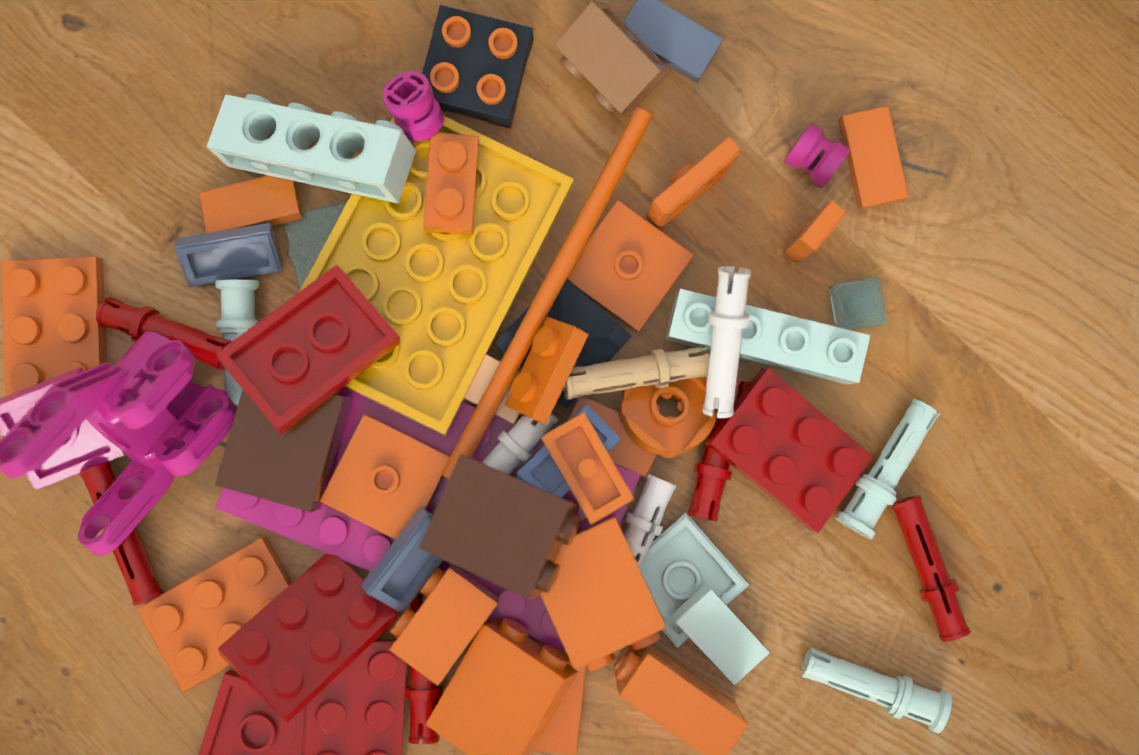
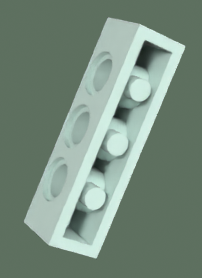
(377, 173)
(775, 339)

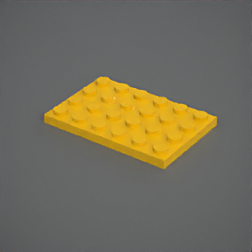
(438, 288)

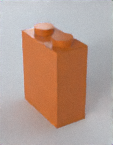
(601, 597)
(502, 692)
(679, 700)

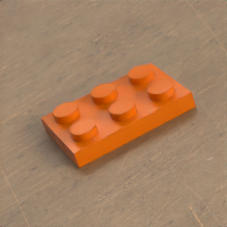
(50, 318)
(210, 608)

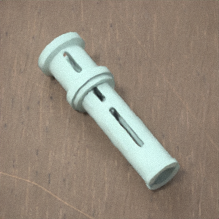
(236, 318)
(877, 488)
(895, 694)

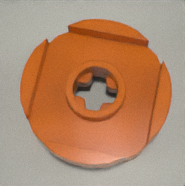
(667, 434)

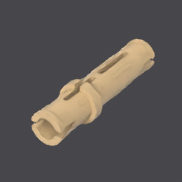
(653, 369)

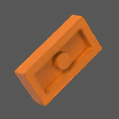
(451, 184)
(546, 369)
(587, 468)

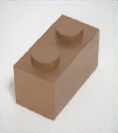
(610, 58)

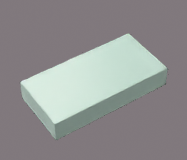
(720, 634)

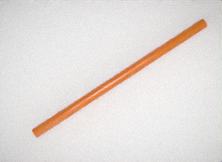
(550, 288)

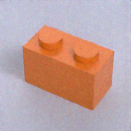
(444, 623)

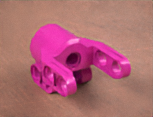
(141, 408)

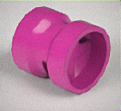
(413, 106)
(808, 148)

